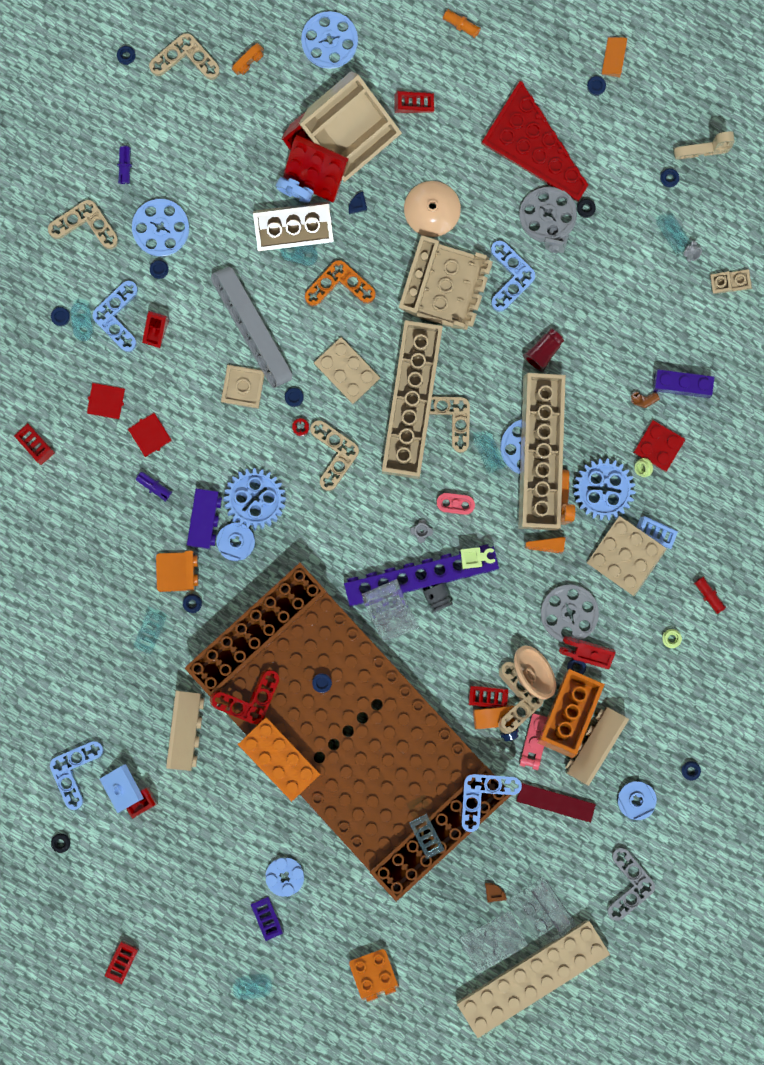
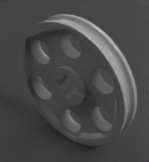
(548, 206)
(576, 605)

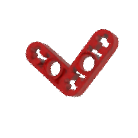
(247, 707)

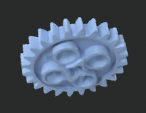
(242, 488)
(603, 507)

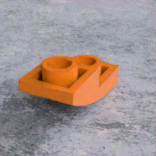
(490, 717)

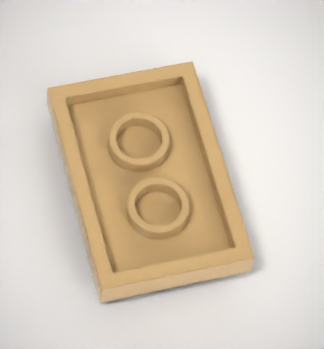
(347, 370)

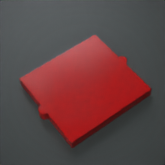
(105, 401)
(149, 435)

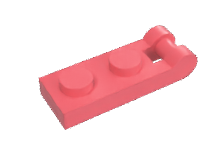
(535, 728)

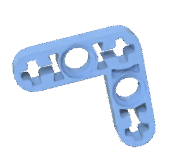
(516, 272)
(110, 318)
(67, 773)
(476, 793)

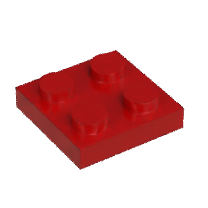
(659, 445)

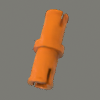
(461, 23)

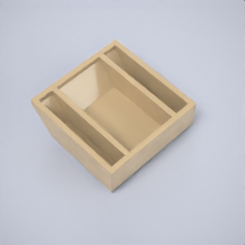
(350, 123)

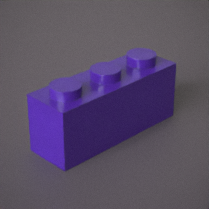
(683, 383)
(204, 519)

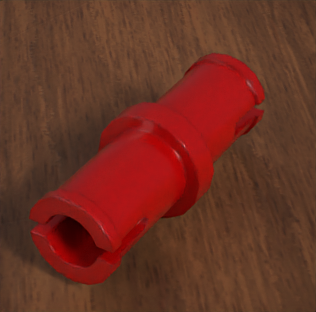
(709, 595)

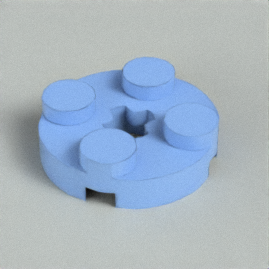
(292, 188)
(226, 547)
(647, 803)
(295, 872)

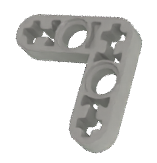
(636, 881)

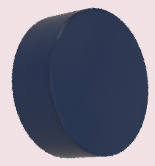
(596, 85)
(60, 316)
(294, 397)
(322, 683)

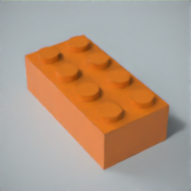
(571, 713)
(279, 759)

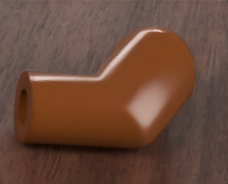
(643, 401)

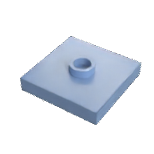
(121, 788)

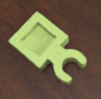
(473, 558)

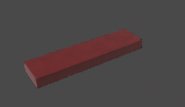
(556, 802)

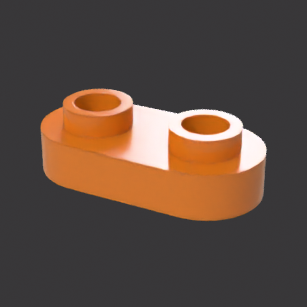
(253, 54)

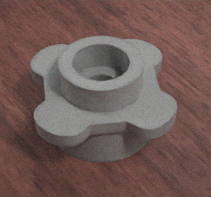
(692, 251)
(421, 526)

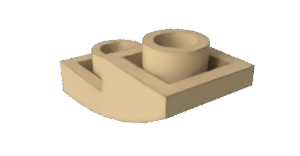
(731, 281)

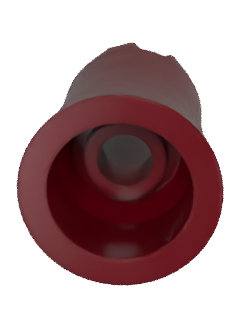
(544, 350)

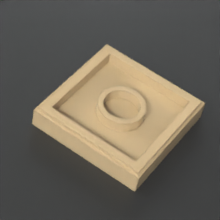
(242, 386)

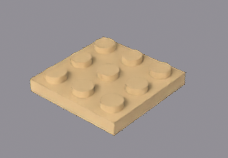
(627, 555)

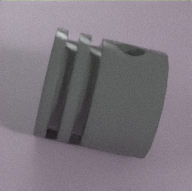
(437, 597)

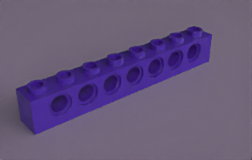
(353, 584)

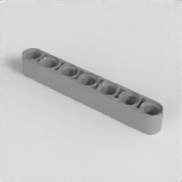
(251, 327)

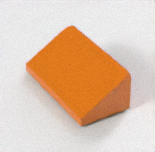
(614, 56)

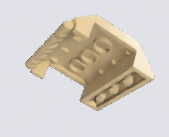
(445, 284)

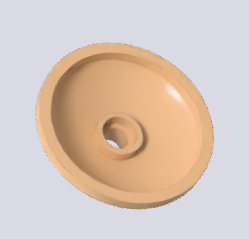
(432, 221)
(534, 672)

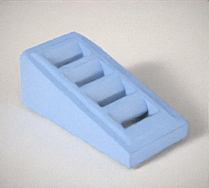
(673, 533)

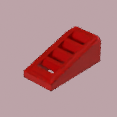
(398, 108)
(42, 456)
(472, 694)
(123, 945)

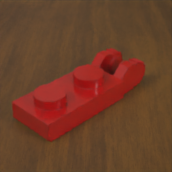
(588, 652)

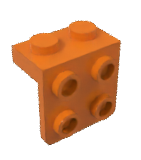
(176, 571)
(373, 975)

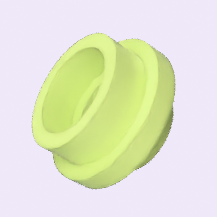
(640, 470)
(678, 638)

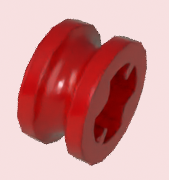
(306, 426)

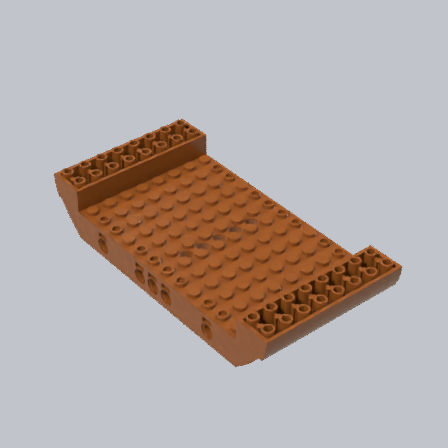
(392, 765)

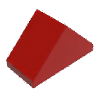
(155, 329)
(143, 805)

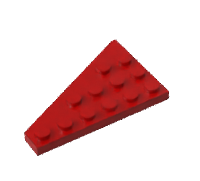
(529, 142)

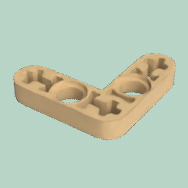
(189, 52)
(721, 144)
(89, 218)
(456, 416)
(340, 457)
(525, 702)

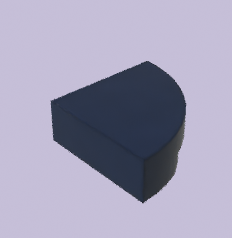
(357, 204)

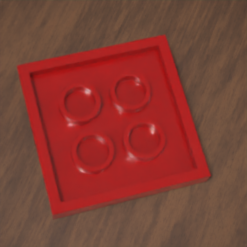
(315, 168)

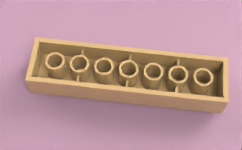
(412, 399)
(541, 451)
(532, 978)

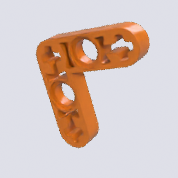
(343, 279)
(567, 510)

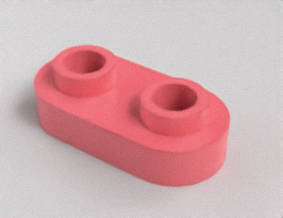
(455, 504)

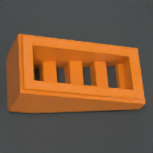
(553, 545)

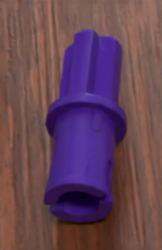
(124, 165)
(154, 486)

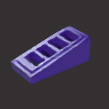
(279, 931)

